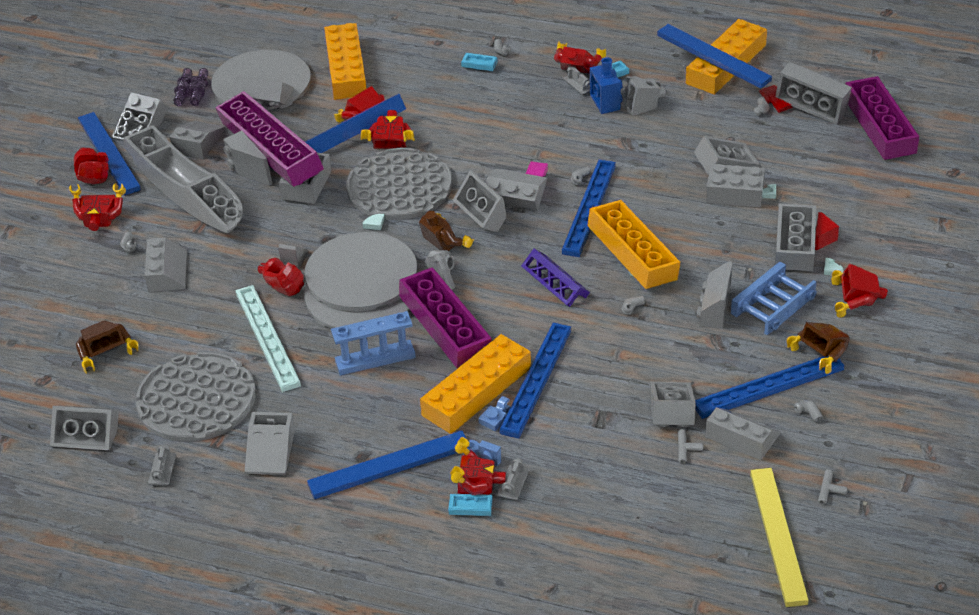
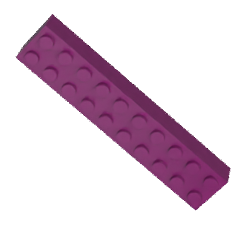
(282, 147)

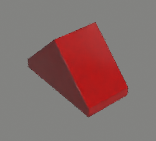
(826, 231)

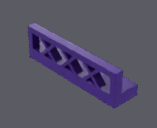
(559, 273)

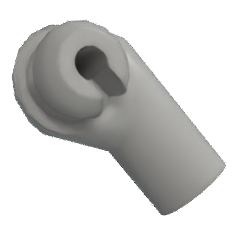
(501, 50)
(762, 108)
(576, 177)
(126, 242)
(630, 304)
(810, 407)

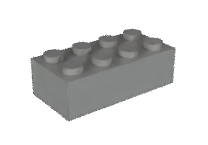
(813, 93)
(796, 236)

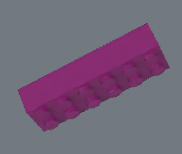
(882, 118)
(443, 315)

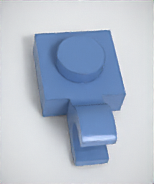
(494, 416)
(486, 450)

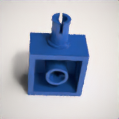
(605, 87)

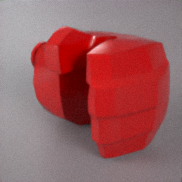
(91, 166)
(282, 278)

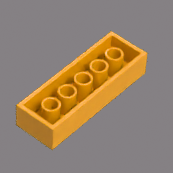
(741, 41)
(345, 60)
(633, 244)
(475, 383)

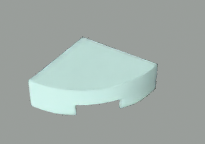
(769, 192)
(374, 222)
(830, 266)

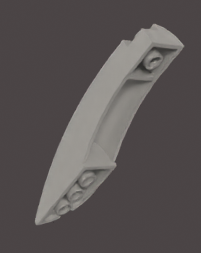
(183, 181)

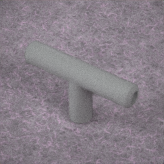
(683, 446)
(828, 487)

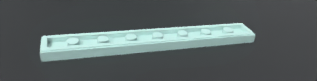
(268, 338)

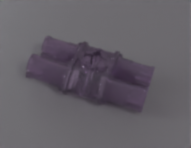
(191, 87)

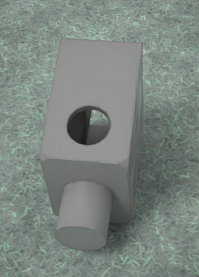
(642, 95)

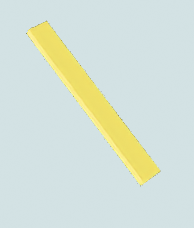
(779, 538)

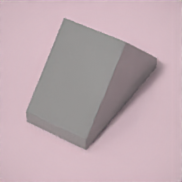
(292, 254)

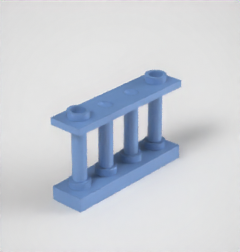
(766, 284)
(377, 356)

